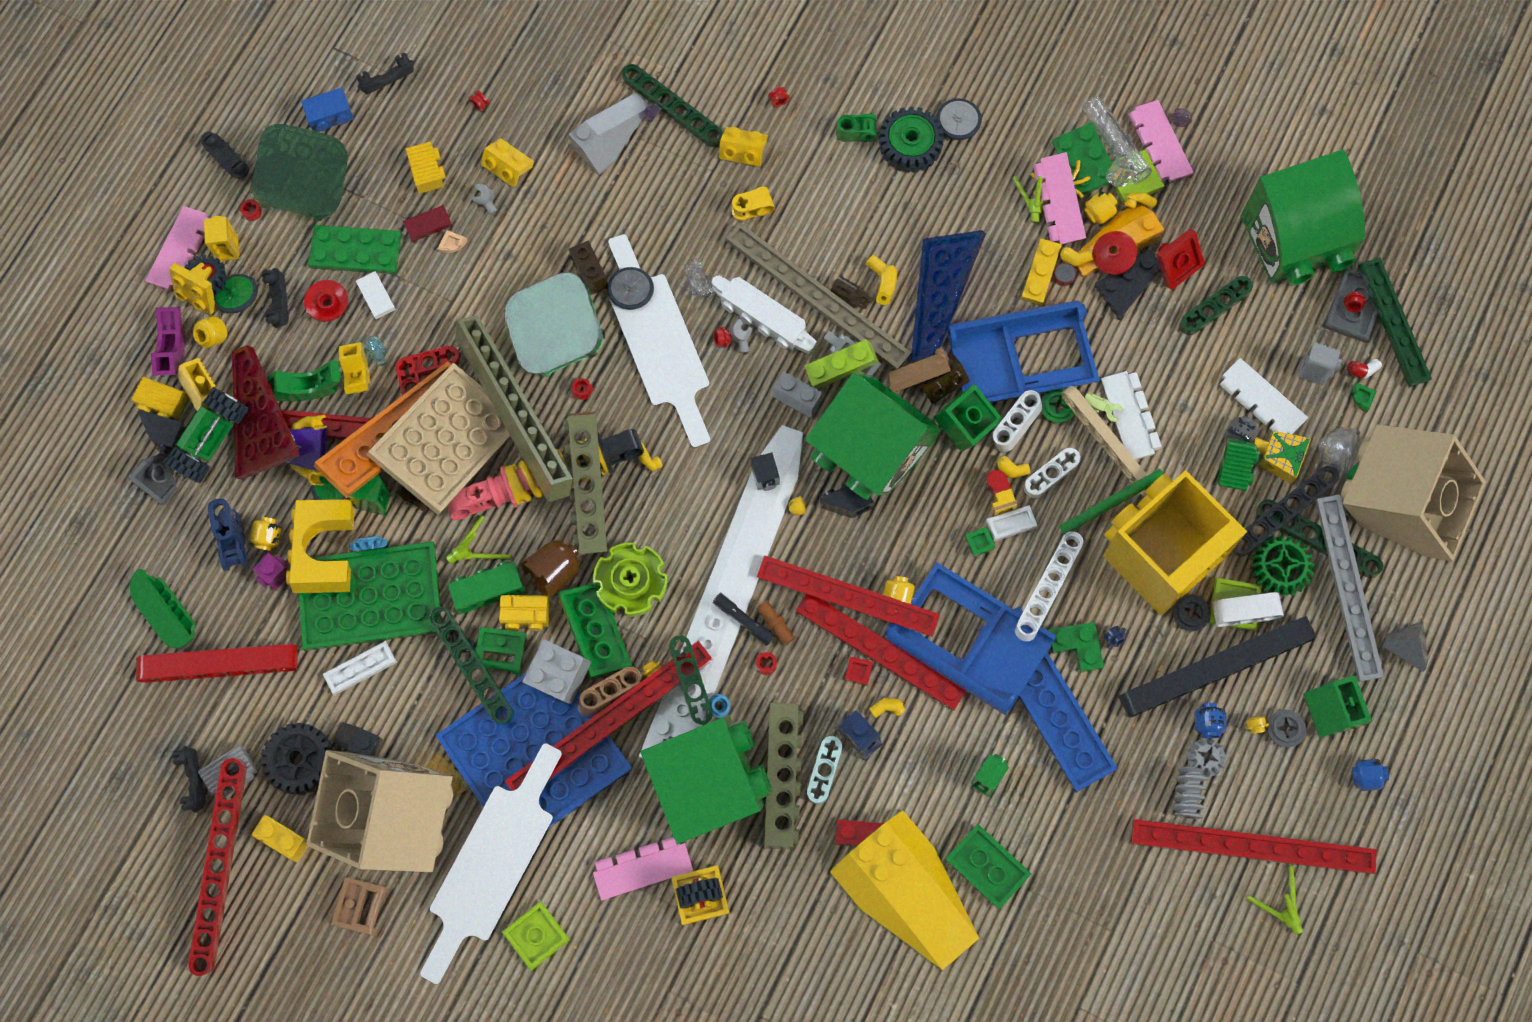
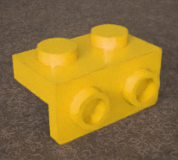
(742, 146)
(506, 161)

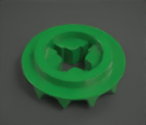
(1048, 410)

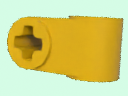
(753, 203)

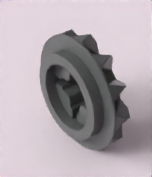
(1294, 721)

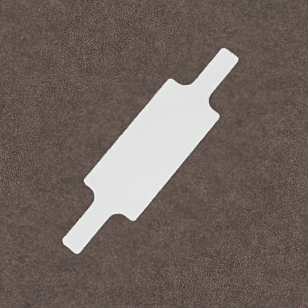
(663, 348)
(491, 863)

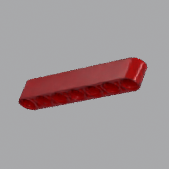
(216, 663)

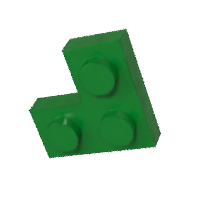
(1084, 641)

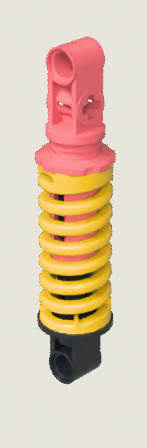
(518, 484)

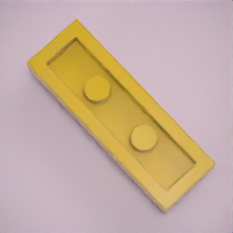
(1041, 272)

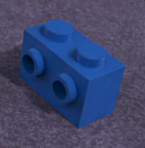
(327, 110)

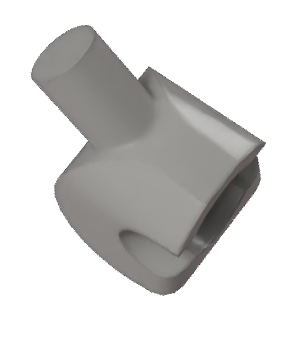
(485, 198)
(740, 336)

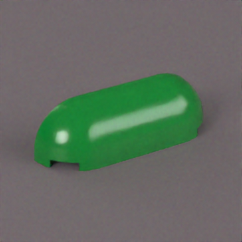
(162, 609)

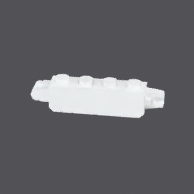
(764, 313)

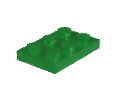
(1087, 147)
(988, 866)

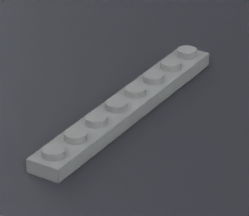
(1349, 588)

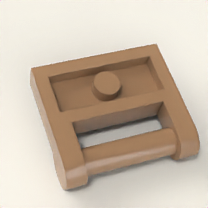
(351, 905)

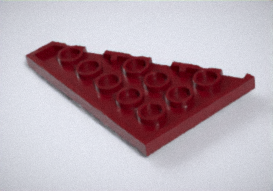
(262, 435)

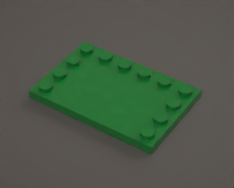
(386, 600)

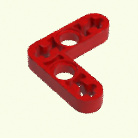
(417, 370)

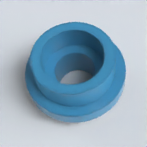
(725, 705)

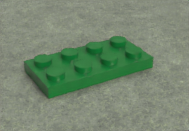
(355, 249)

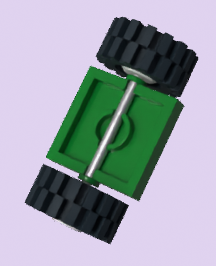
(205, 434)

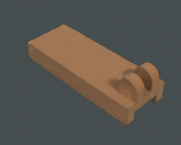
(919, 371)

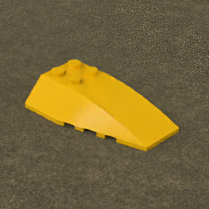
(907, 890)

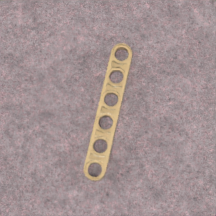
(1103, 435)

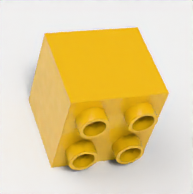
(1171, 540)

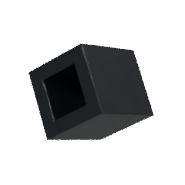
(765, 471)

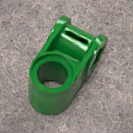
(858, 128)

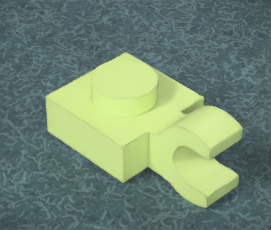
(1099, 403)

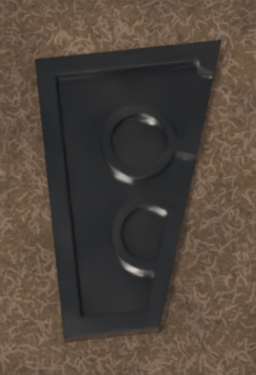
(1123, 289)

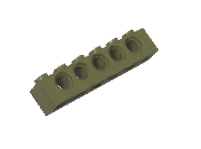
(594, 541)
(783, 714)

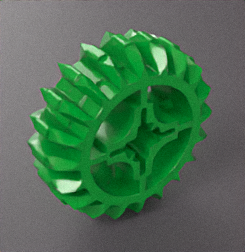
(1283, 548)

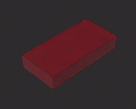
(427, 223)

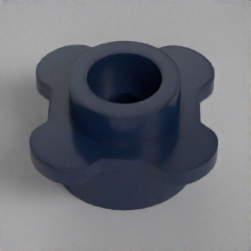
(1115, 637)

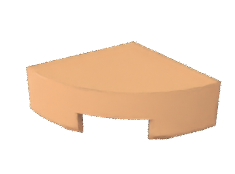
(451, 242)

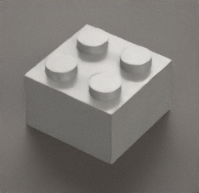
(557, 671)

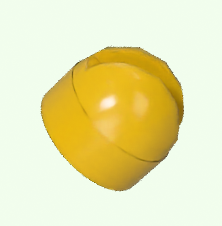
(797, 506)

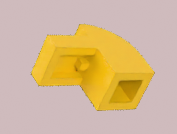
(354, 368)

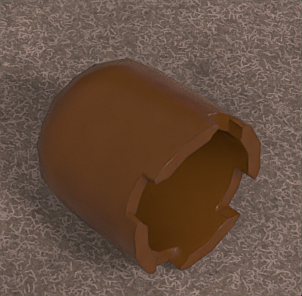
(552, 567)

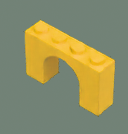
(310, 519)

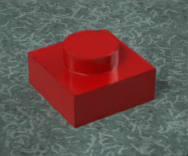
(858, 671)

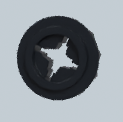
(1187, 603)

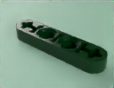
(1215, 304)
(694, 678)

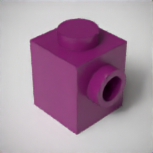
(271, 571)

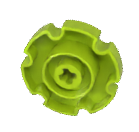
(615, 588)

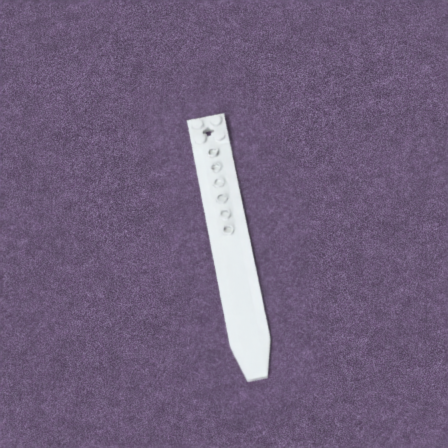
(736, 577)

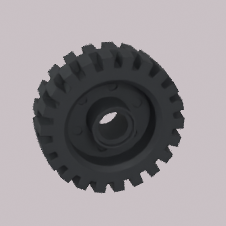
(282, 749)

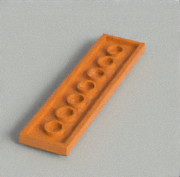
(347, 464)

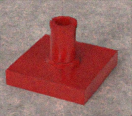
(1180, 258)

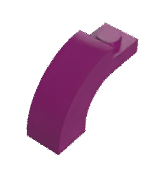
(170, 342)

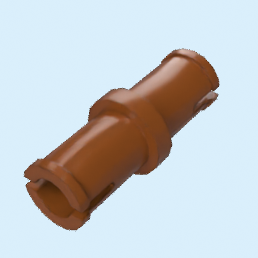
(775, 623)

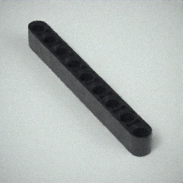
(1217, 667)

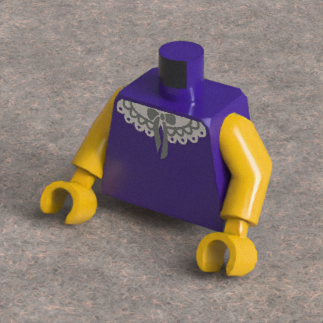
(311, 443)

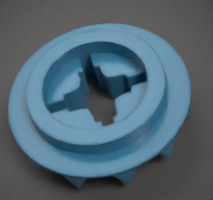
(368, 543)

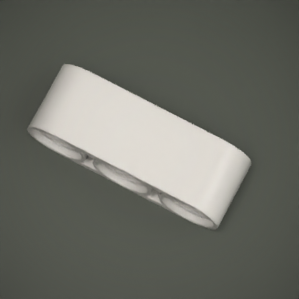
(1021, 411)
(1247, 609)

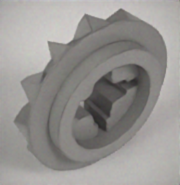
(1217, 753)

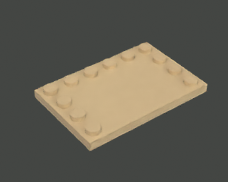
(442, 439)

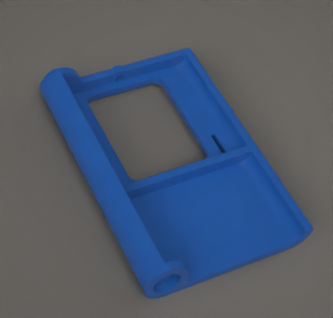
(991, 358)
(997, 661)

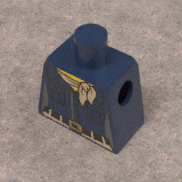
(859, 734)

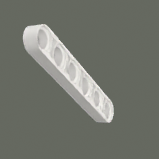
(1049, 585)

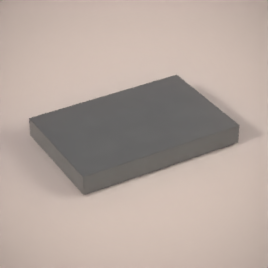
(1351, 324)

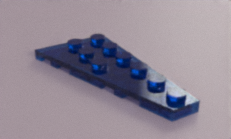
(942, 278)

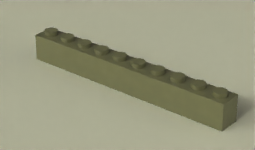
(513, 409)

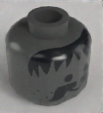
(1242, 429)

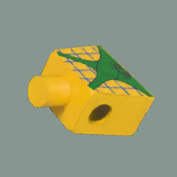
(1283, 454)

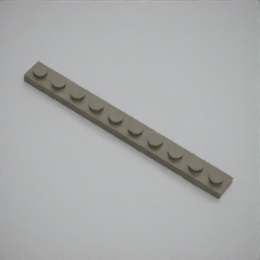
(817, 295)

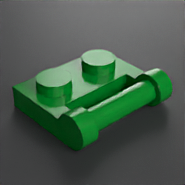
(503, 643)

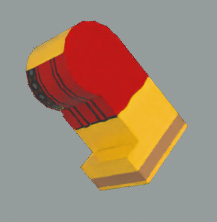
(1002, 493)

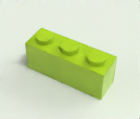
(841, 364)

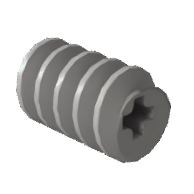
(1189, 793)

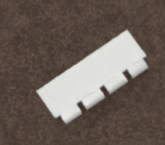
(1258, 392)
(1131, 424)

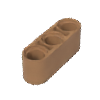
(600, 698)

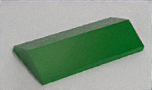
(594, 631)

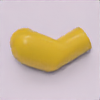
(1144, 198)
(1075, 258)
(651, 464)
(1011, 469)
(887, 704)

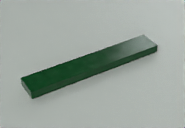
(1394, 322)

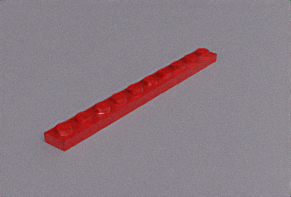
(618, 713)
(1254, 846)

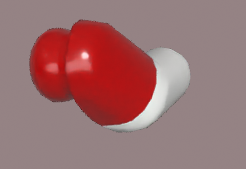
(1362, 370)

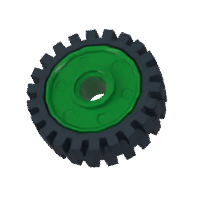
(914, 125)

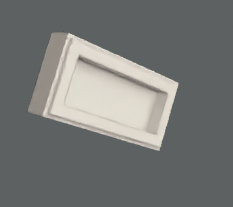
(375, 295)
(1011, 523)

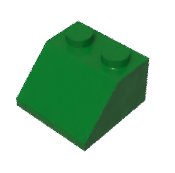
(968, 418)

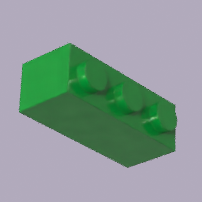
(485, 587)

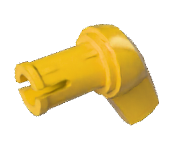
(887, 278)

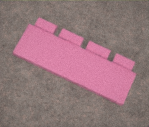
(1164, 143)
(1064, 204)
(176, 249)
(640, 872)

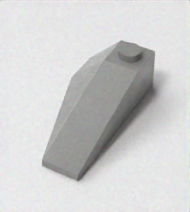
(605, 134)

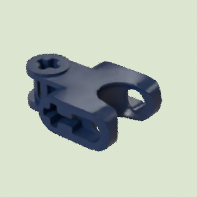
(228, 534)

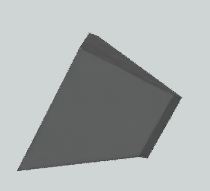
(154, 477)
(1409, 645)

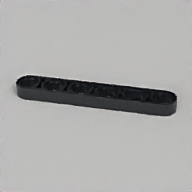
(1283, 509)

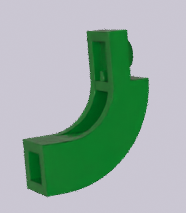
(305, 386)

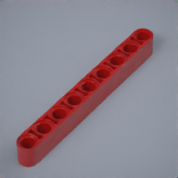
(210, 876)

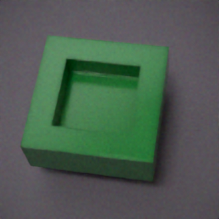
(980, 542)

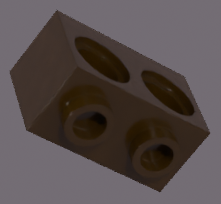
(588, 267)

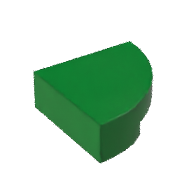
(1363, 396)

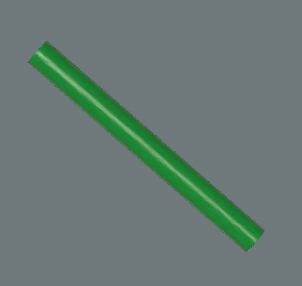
(1110, 502)

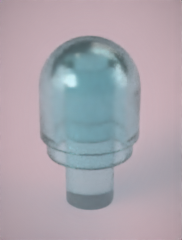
(376, 349)

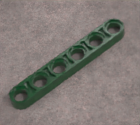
(674, 103)
(1317, 542)
(473, 663)

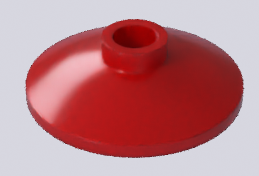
(1114, 263)
(321, 293)

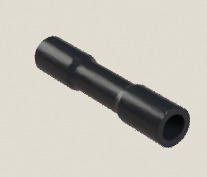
(741, 617)

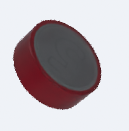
(1065, 274)

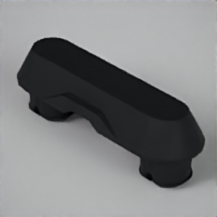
(369, 84)
(225, 155)
(278, 314)
(196, 797)

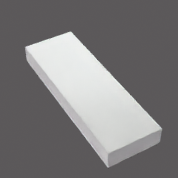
(359, 668)

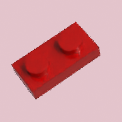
(854, 832)

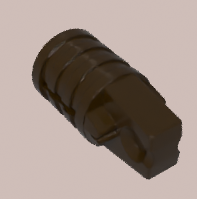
(851, 293)

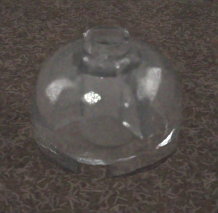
(1339, 448)

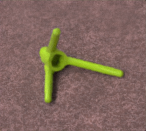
(1034, 205)
(463, 550)
(1290, 915)

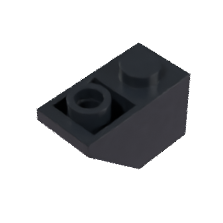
(845, 502)

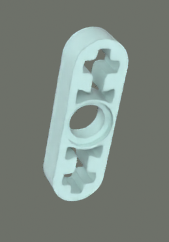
(835, 755)

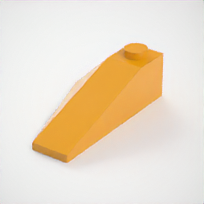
(1137, 222)

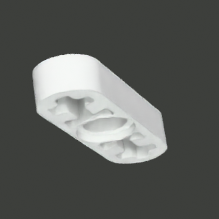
(1068, 467)

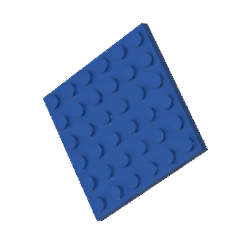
(494, 752)

